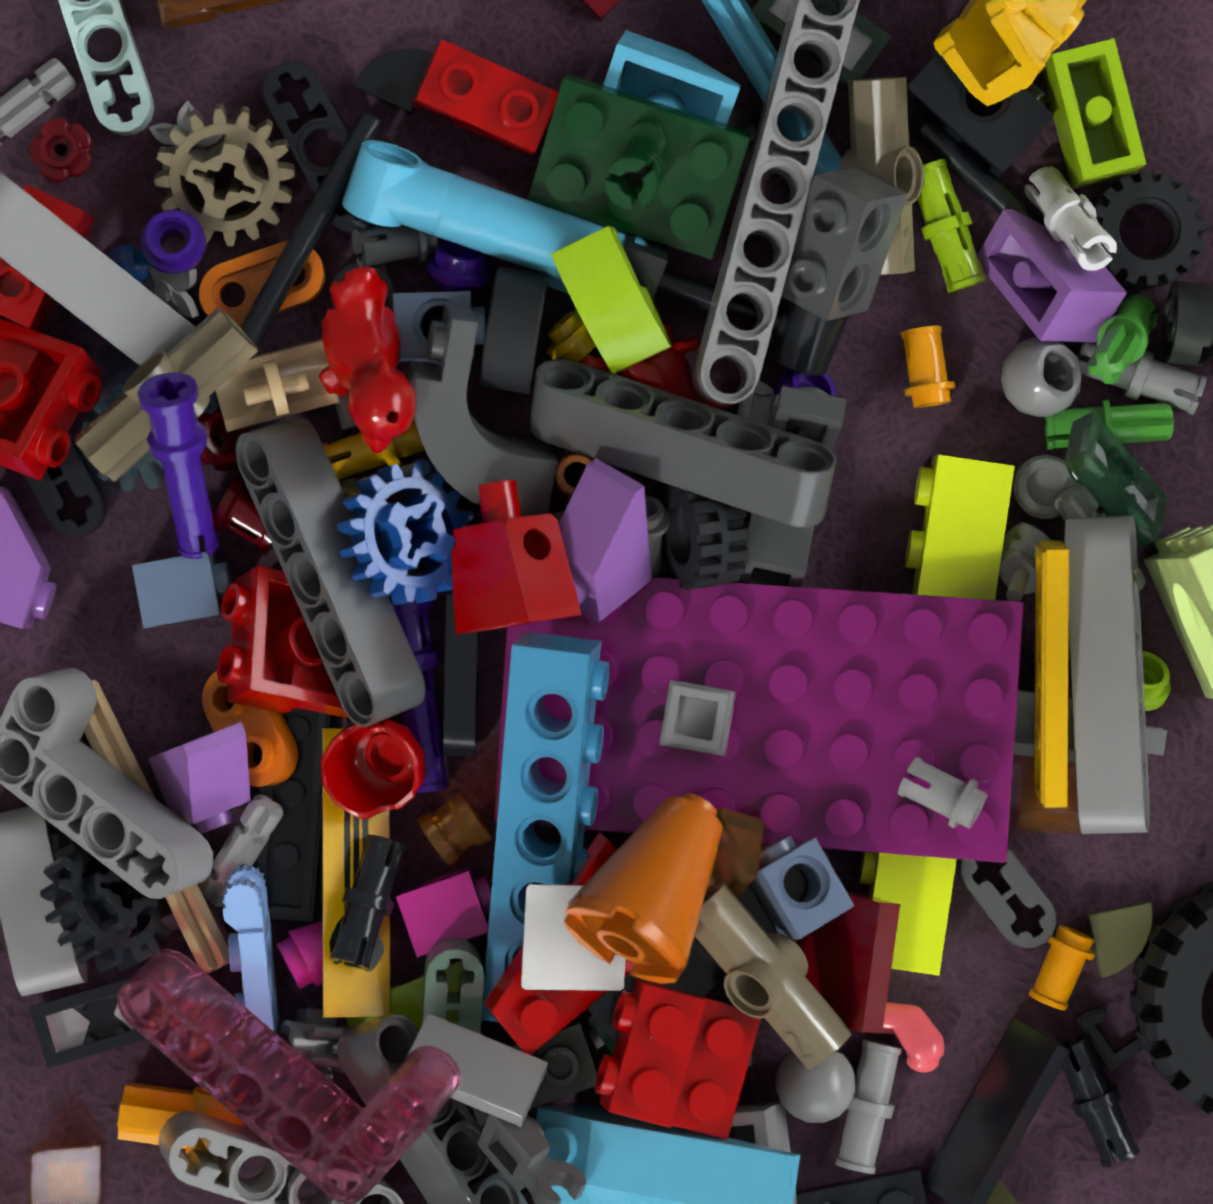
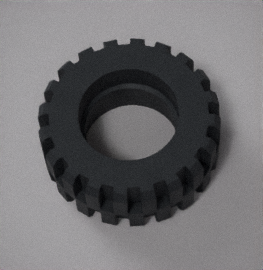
(1171, 997)

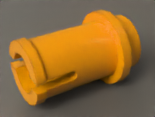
(926, 367)
(1062, 967)

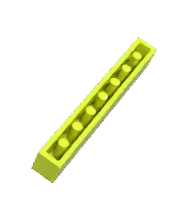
(958, 558)

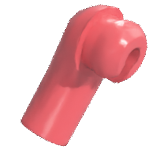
(916, 1034)

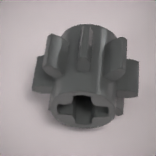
(315, 1039)

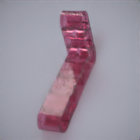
(276, 1088)

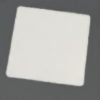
(553, 955)

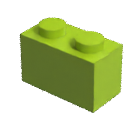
(1093, 114)

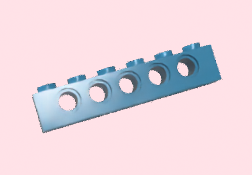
(541, 667)

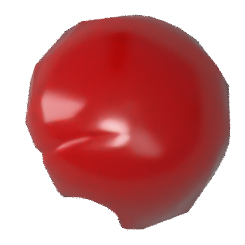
(373, 768)

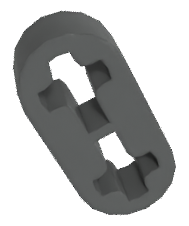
(995, 903)

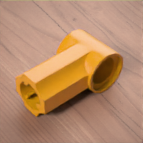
(148, 1107)

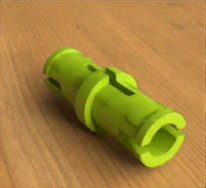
(948, 228)

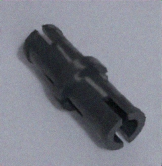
(367, 902)
(1098, 1102)

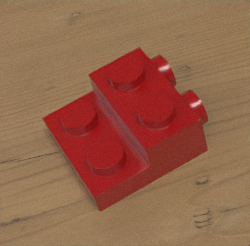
(40, 397)
(271, 649)
(676, 1059)

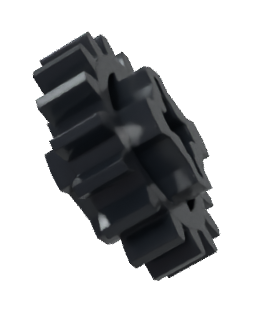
(100, 911)

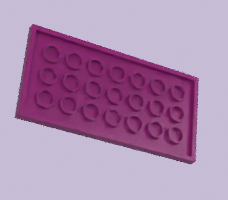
(824, 712)

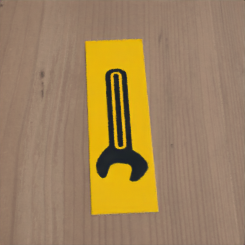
(348, 989)

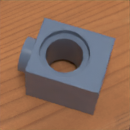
(412, 310)
(180, 589)
(825, 893)

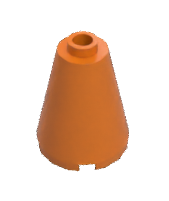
(651, 891)

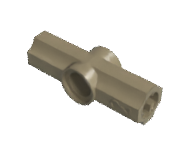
(882, 149)
(207, 354)
(768, 977)

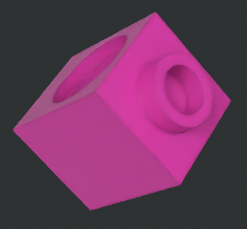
(445, 909)

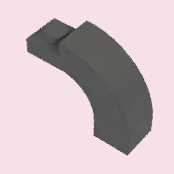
(454, 440)
(779, 550)

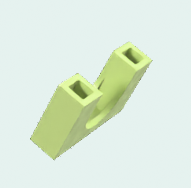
(1185, 584)

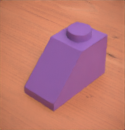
(1046, 281)
(606, 539)
(23, 568)
(205, 777)

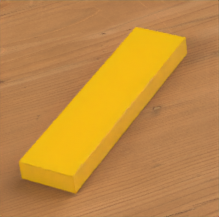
(1051, 673)

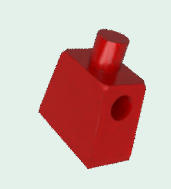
(510, 566)

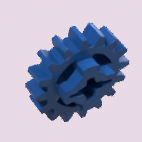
(404, 533)

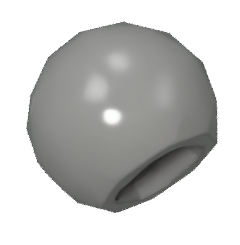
(1041, 377)
(815, 1093)

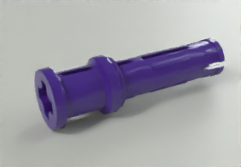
(177, 442)
(424, 719)

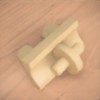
(275, 386)

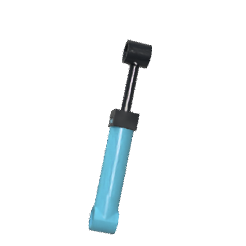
(400, 189)

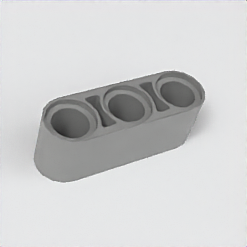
(31, 942)

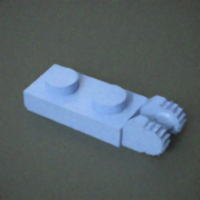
(252, 946)

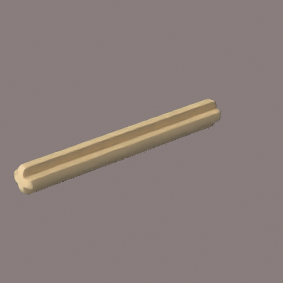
(186, 905)

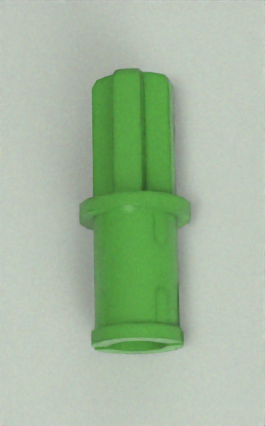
(1123, 338)
(1126, 422)

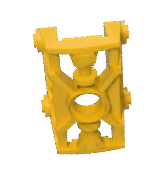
(1005, 43)

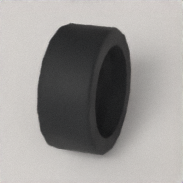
(514, 330)

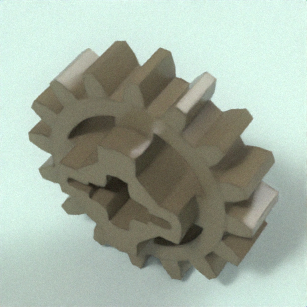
(249, 181)

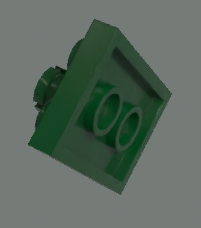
(639, 166)

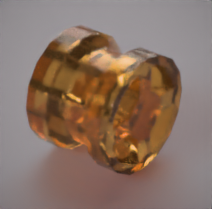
(454, 827)

